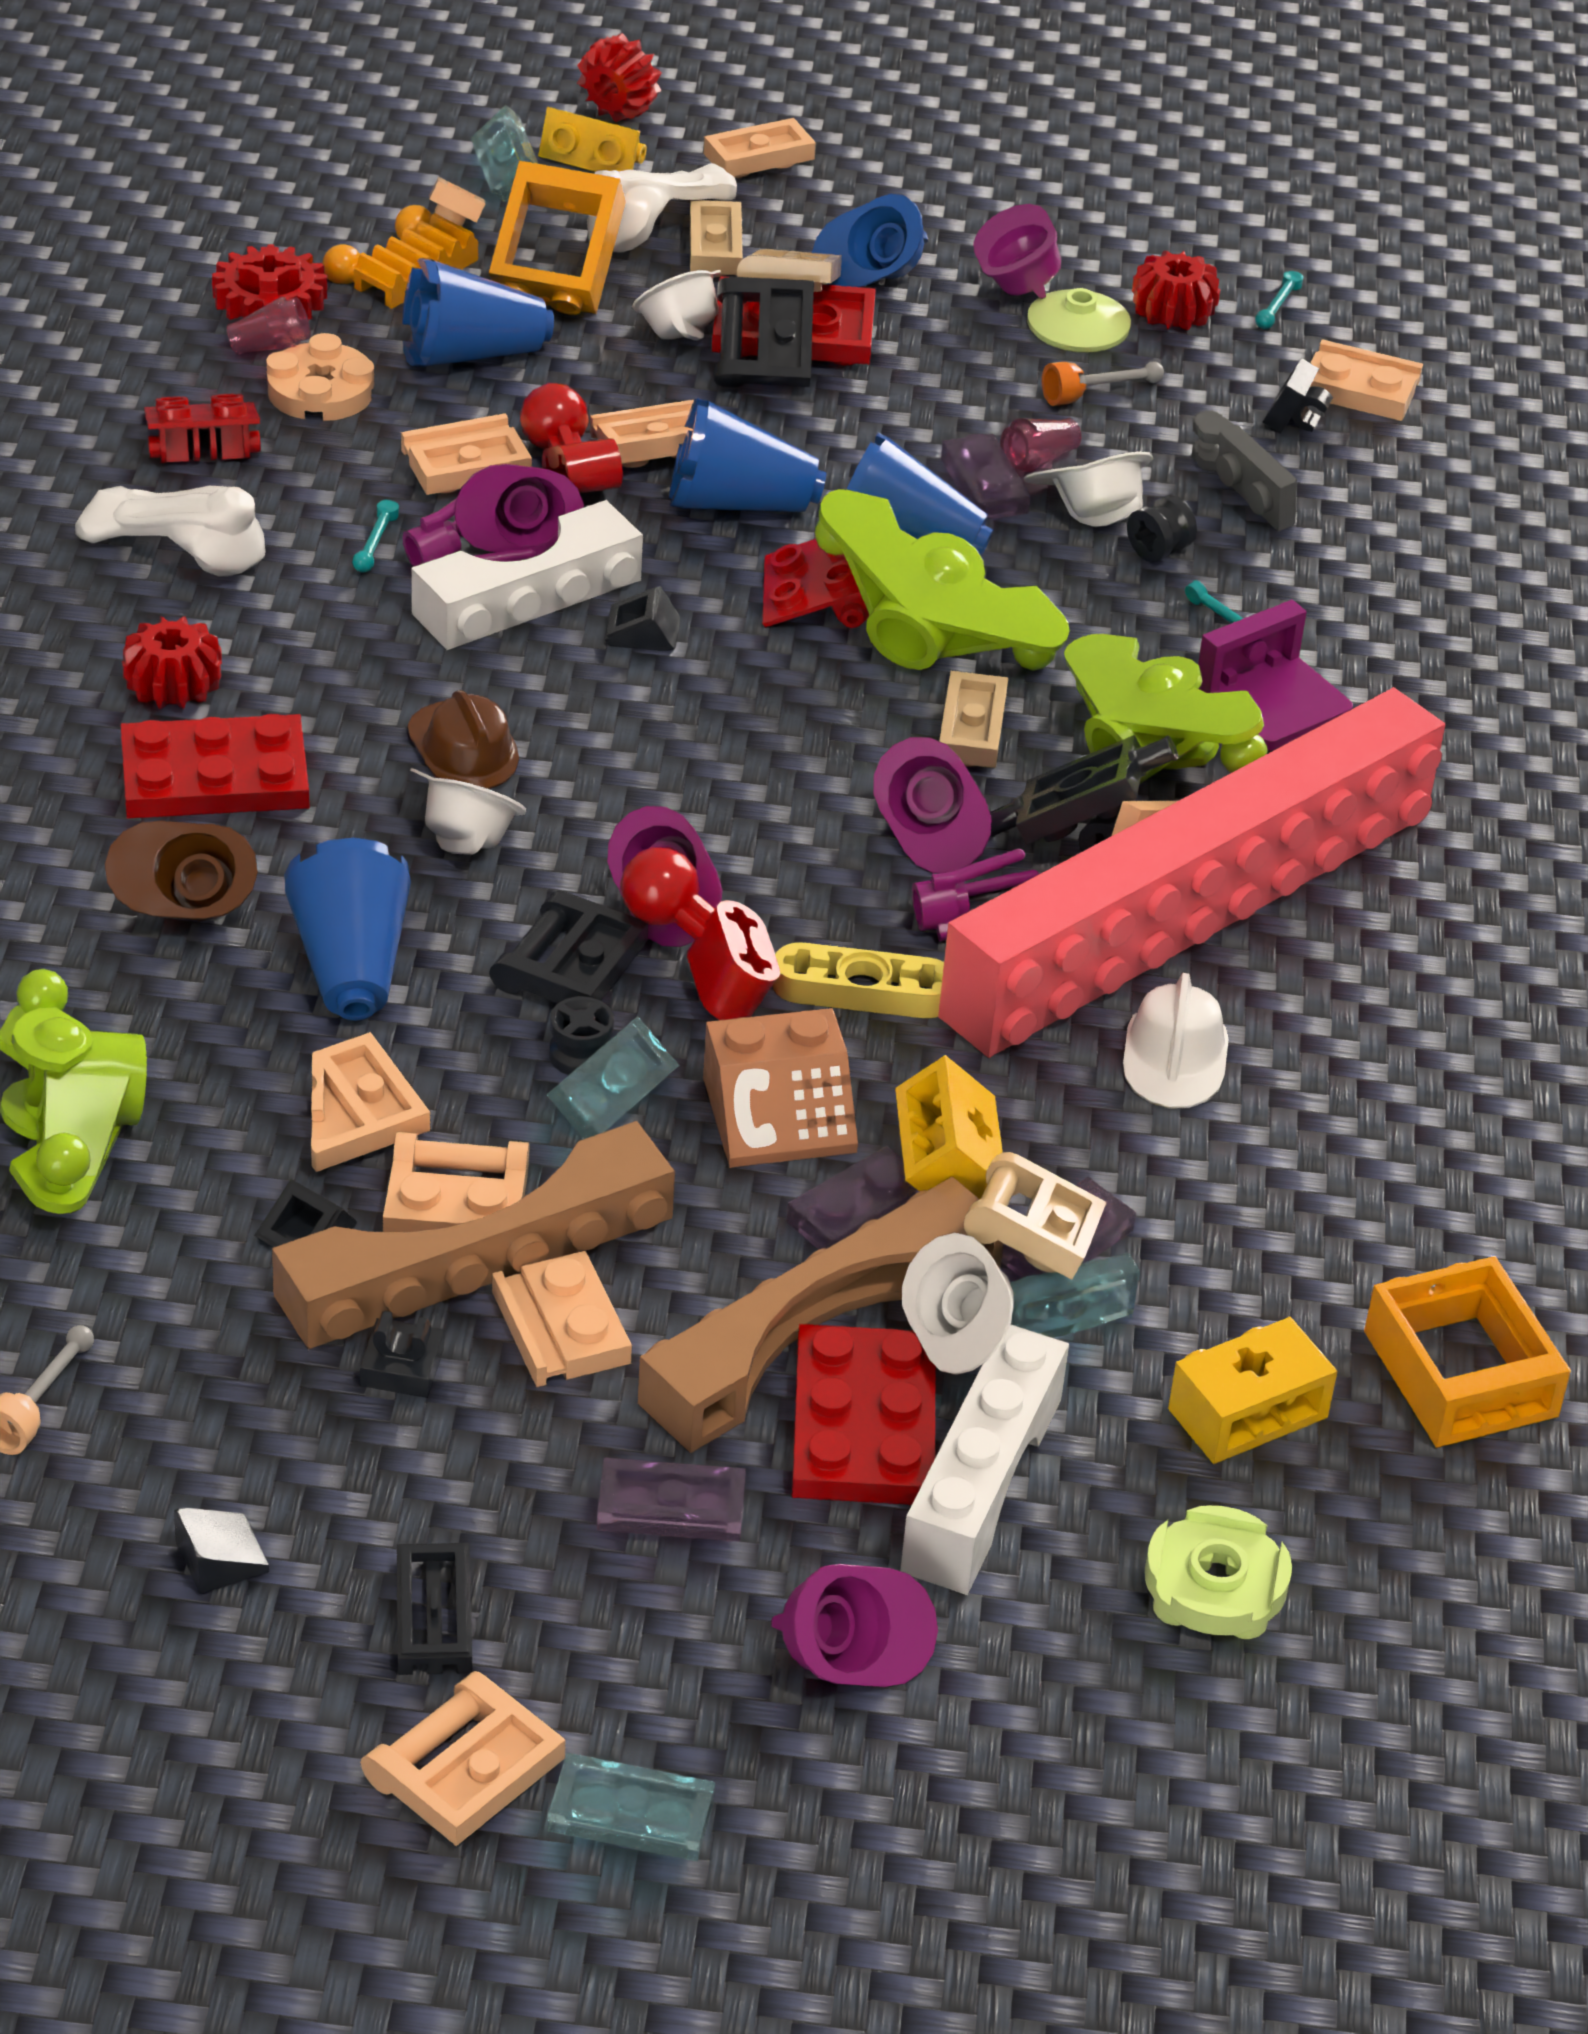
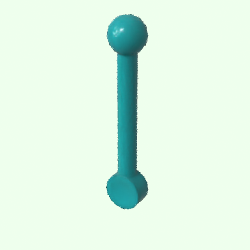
(1291, 281)
(386, 511)
(1197, 594)

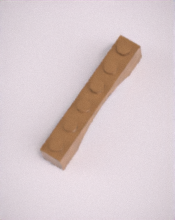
(348, 1276)
(706, 1375)

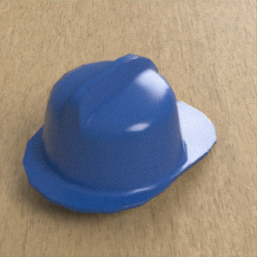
(875, 240)

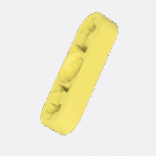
(825, 960)

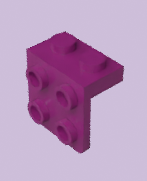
(1264, 659)

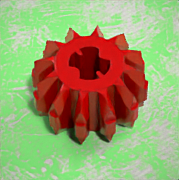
(619, 77)
(1176, 290)
(172, 662)

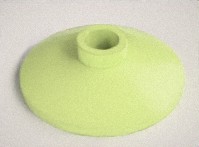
(1079, 320)

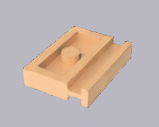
(1366, 379)
(644, 431)
(452, 452)
(562, 1318)

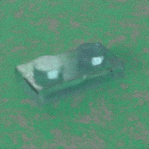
(500, 148)
(613, 1079)
(1096, 1296)
(631, 1806)

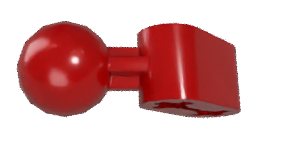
(555, 421)
(731, 946)

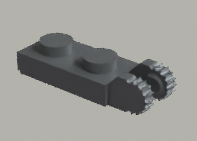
(1245, 468)

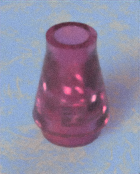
(272, 327)
(1038, 441)

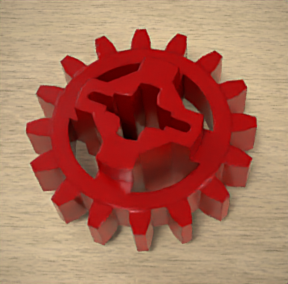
(263, 276)

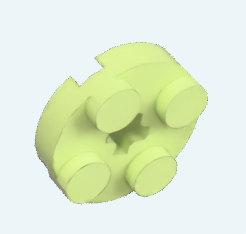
(1209, 1603)

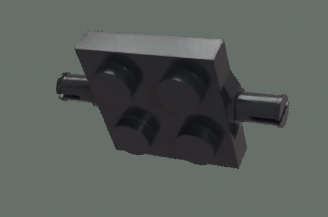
(1081, 790)

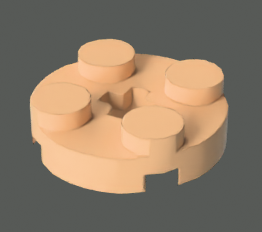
(320, 379)

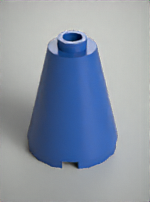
(469, 317)
(740, 466)
(917, 495)
(350, 920)

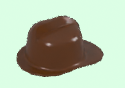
(465, 740)
(181, 869)

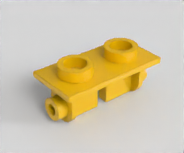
(589, 142)

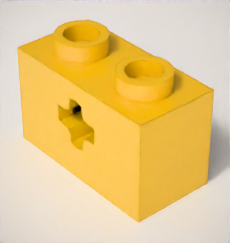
(947, 1127)
(1252, 1389)

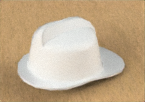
(680, 305)
(1100, 490)
(467, 815)
(1176, 1046)
(957, 1302)

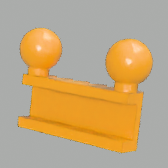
(389, 268)

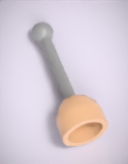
(19, 1412)

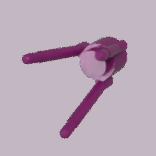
(440, 537)
(948, 896)

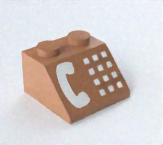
(780, 1087)

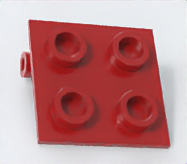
(227, 411)
(807, 580)

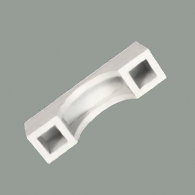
(474, 597)
(967, 1483)

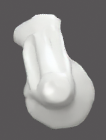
(650, 192)
(207, 522)

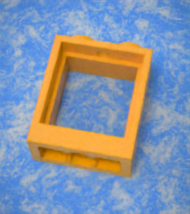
(569, 192)
(1479, 1402)

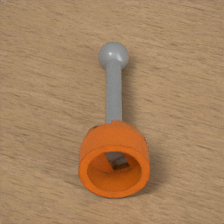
(1066, 381)

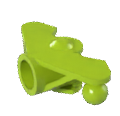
(931, 591)
(1161, 701)
(75, 1095)

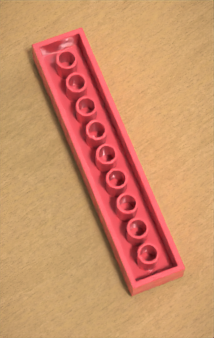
(1187, 872)

